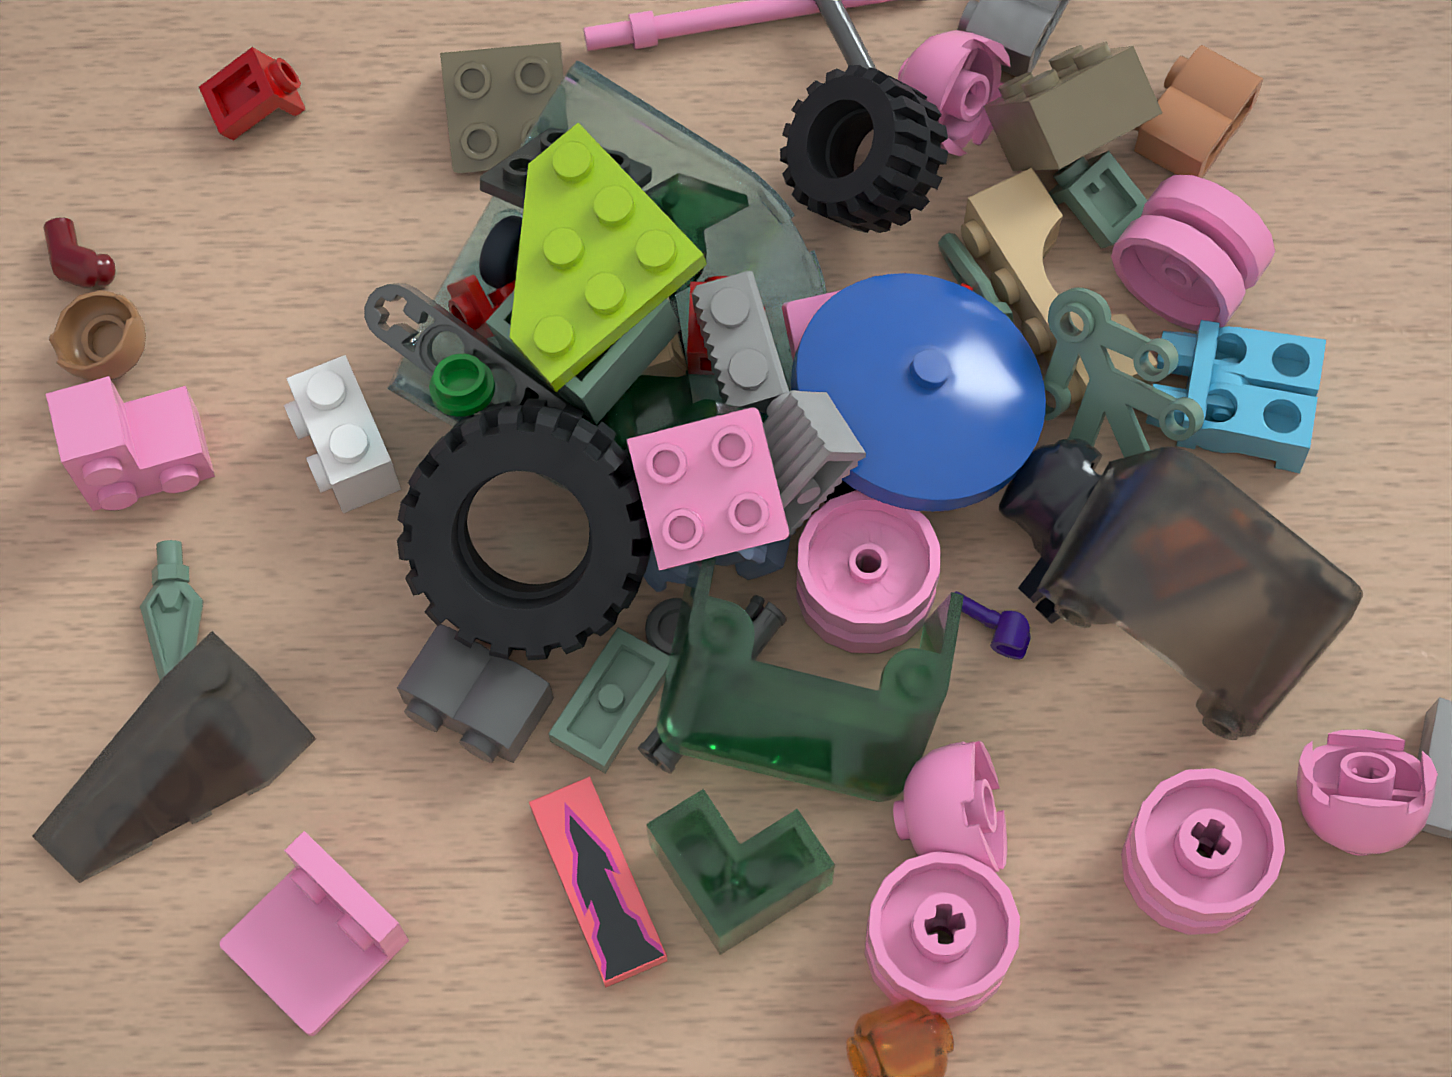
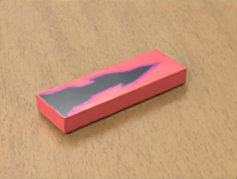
(598, 882)

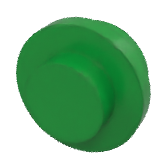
(461, 385)

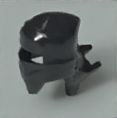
(1046, 503)

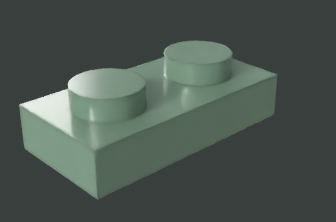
(610, 700)

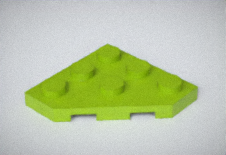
(589, 257)

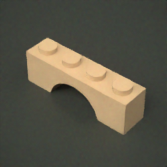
(1013, 232)

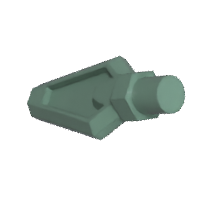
(968, 271)
(171, 609)

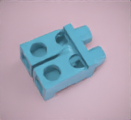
(1252, 390)

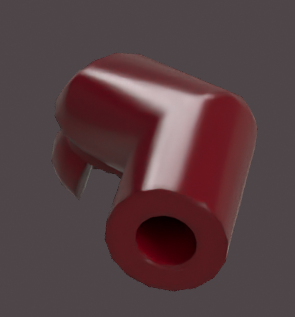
(73, 262)

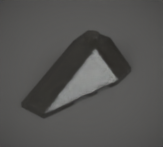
(183, 752)

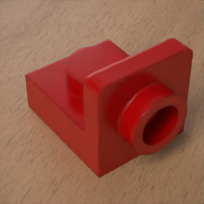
(251, 91)
(472, 305)

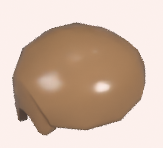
(99, 336)

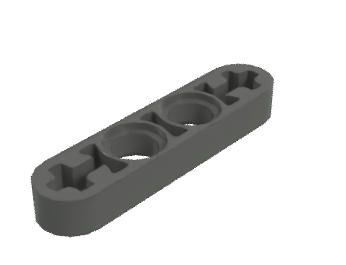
(418, 309)

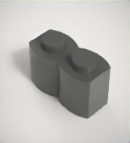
(474, 694)

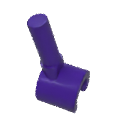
(1010, 628)

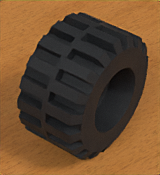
(827, 137)

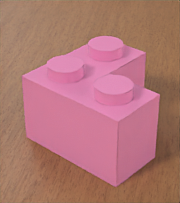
(128, 447)

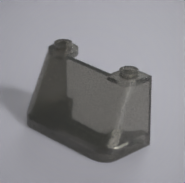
(1201, 584)

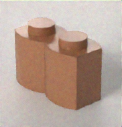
(1200, 112)

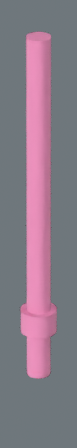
(645, 29)

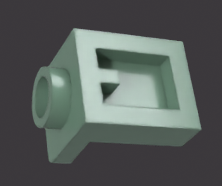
(1099, 196)

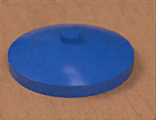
(928, 387)

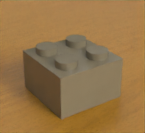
(1072, 107)

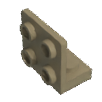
(496, 99)

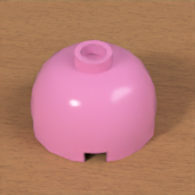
(959, 77)
(1365, 791)
(952, 805)

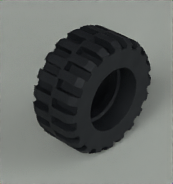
(475, 595)

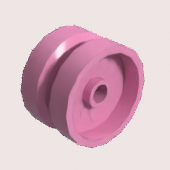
(1193, 252)
(866, 573)
(1226, 821)
(951, 896)

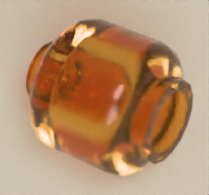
(900, 1042)

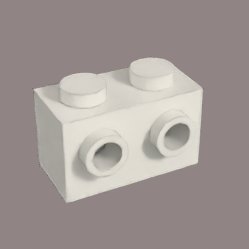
(346, 439)

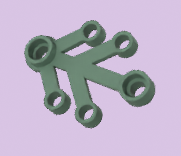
(1109, 389)

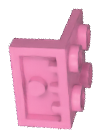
(708, 488)
(314, 938)

